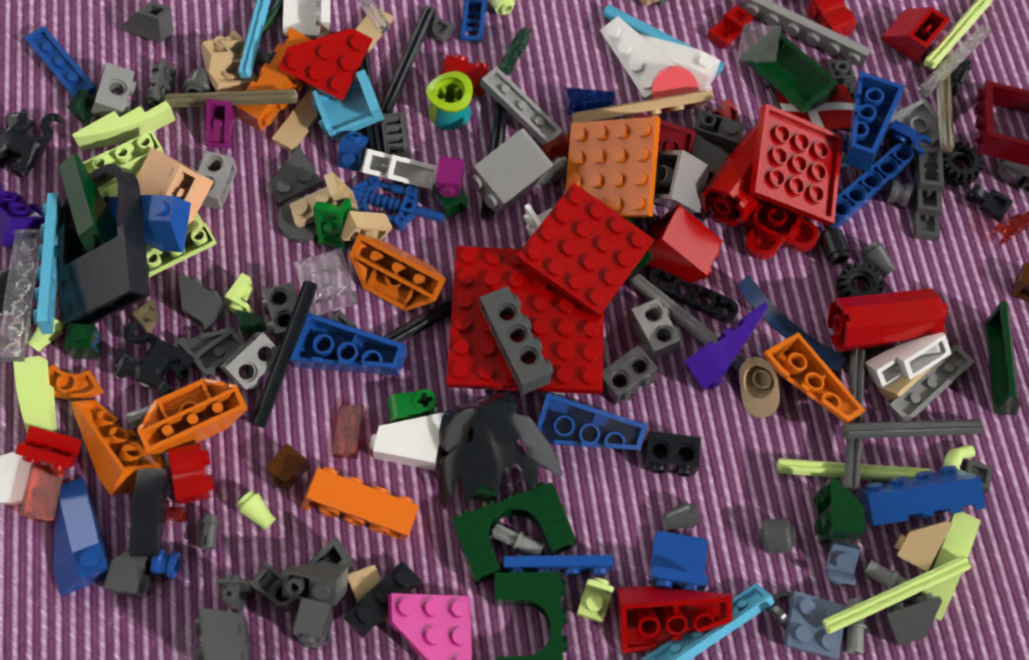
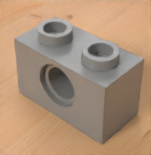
(118, 80)

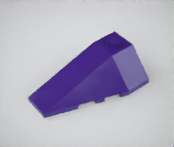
(17, 215)
(714, 360)

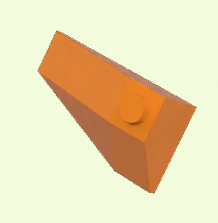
(807, 371)
(112, 448)

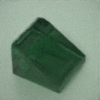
(250, 323)

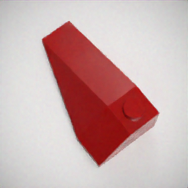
(665, 614)

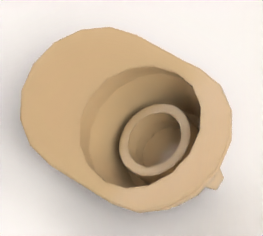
(759, 387)

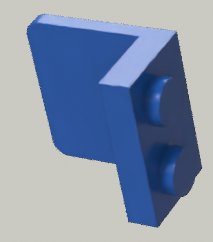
(678, 562)

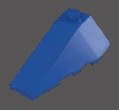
(163, 220)
(79, 544)

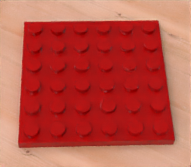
(566, 330)

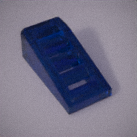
(584, 99)

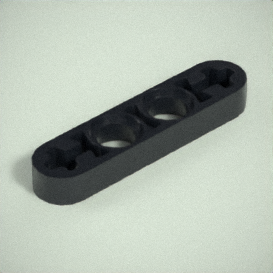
(694, 291)

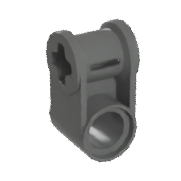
(269, 585)

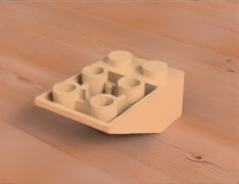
(169, 177)

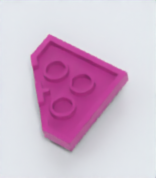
(433, 624)

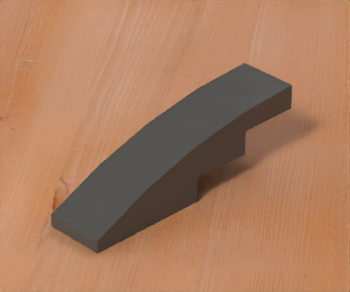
(927, 194)

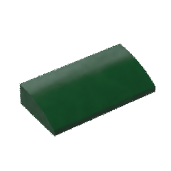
(797, 77)
(1002, 361)

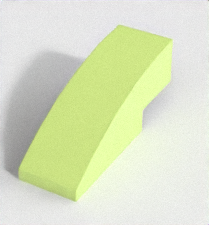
(35, 393)

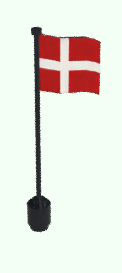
(834, 116)

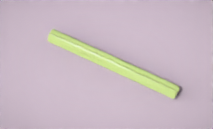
(956, 33)
(837, 469)
(896, 594)

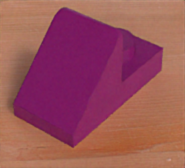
(219, 123)

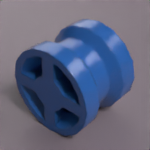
(166, 564)

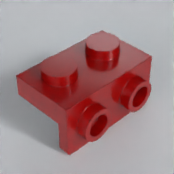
(474, 72)
(50, 447)

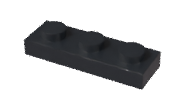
(374, 605)

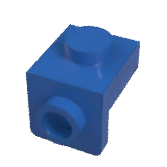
(351, 150)

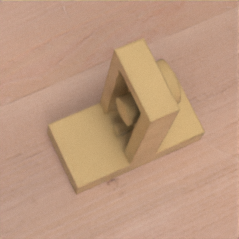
(332, 194)

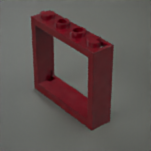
(987, 140)

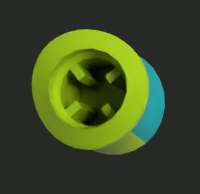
(450, 100)

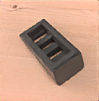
(395, 123)

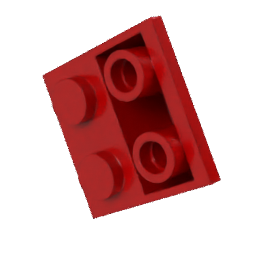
(916, 31)

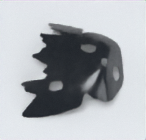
(492, 446)

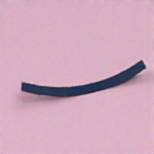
(785, 325)

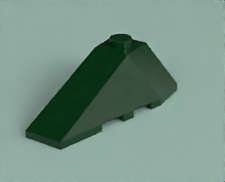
(89, 211)

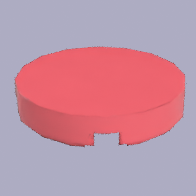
(673, 81)

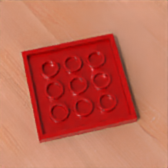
(796, 165)
(585, 249)

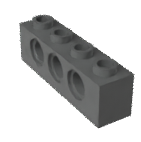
(527, 376)

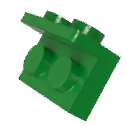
(330, 223)

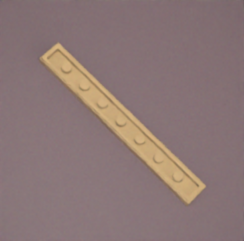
(304, 115)

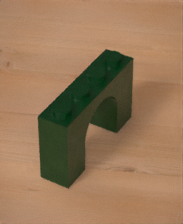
(538, 505)
(542, 592)

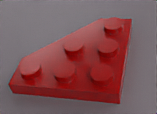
(327, 62)

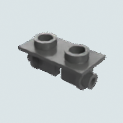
(163, 81)
(234, 591)

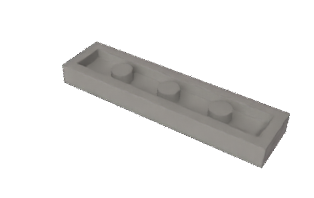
(520, 106)
(930, 385)

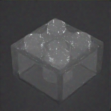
(332, 278)

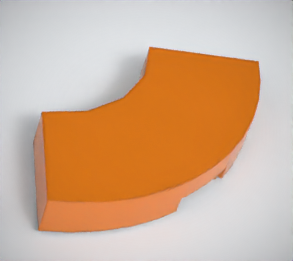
(73, 385)

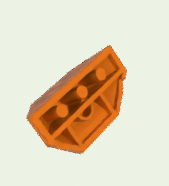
(394, 273)
(190, 415)

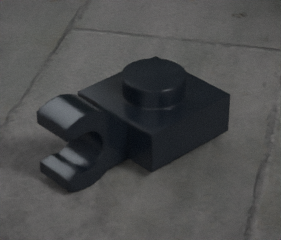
(992, 203)

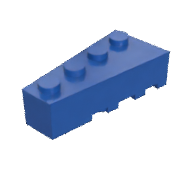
(871, 116)
(340, 347)
(582, 425)
(921, 496)

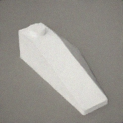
(698, 62)

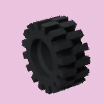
(969, 157)
(859, 272)

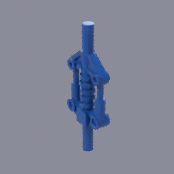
(407, 209)

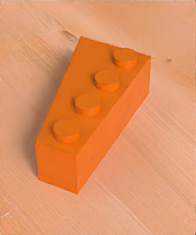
(270, 79)

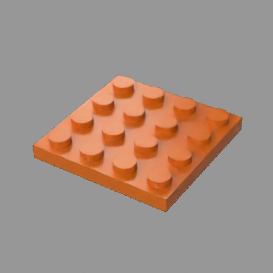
(616, 163)

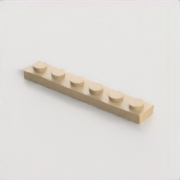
(652, 106)

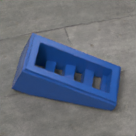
(476, 4)

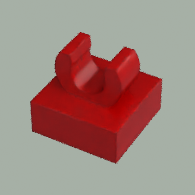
(727, 110)

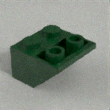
(838, 514)

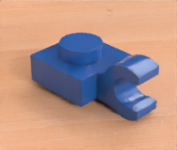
(905, 134)

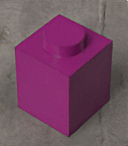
(449, 177)

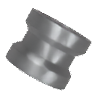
(898, 193)

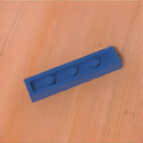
(59, 62)
(568, 564)

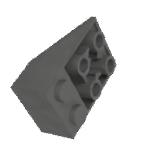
(223, 635)

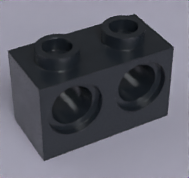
(671, 446)

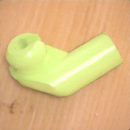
(956, 455)

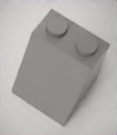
(510, 171)
(680, 180)

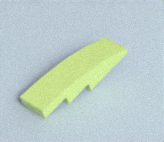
(115, 129)
(956, 544)

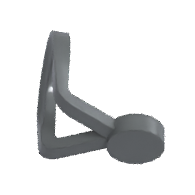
(776, 611)

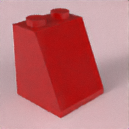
(683, 245)

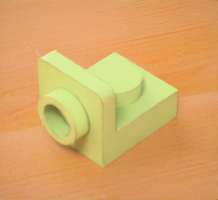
(238, 293)
(595, 599)

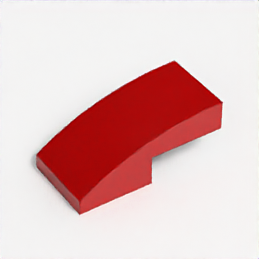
(730, 27)

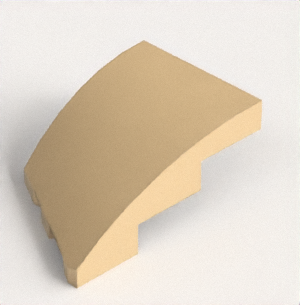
(222, 62)

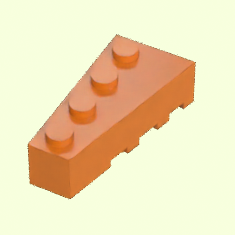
(360, 503)

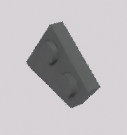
(294, 178)
(212, 349)

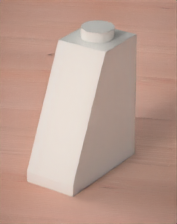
(409, 442)

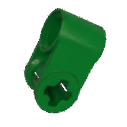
(410, 405)

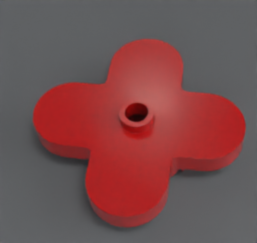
(777, 227)

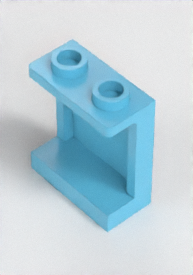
(356, 111)

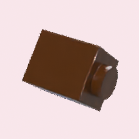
(287, 467)

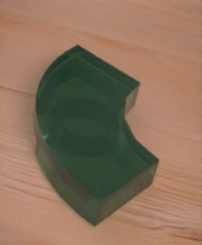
(515, 50)

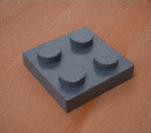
(805, 627)

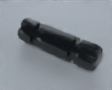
(960, 75)

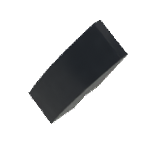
(148, 512)

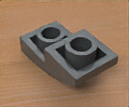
(842, 73)

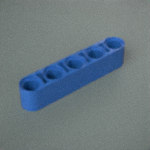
(892, 163)

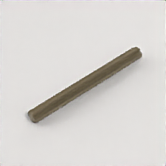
(250, 97)
(945, 113)

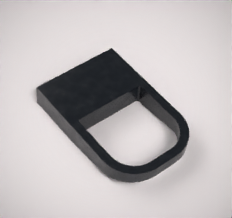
(111, 274)

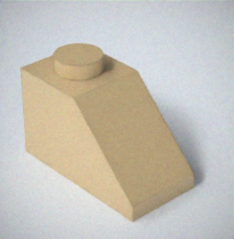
(922, 543)

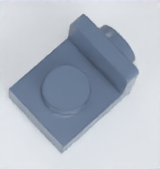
(842, 563)

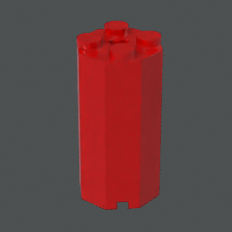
(729, 188)
(885, 319)

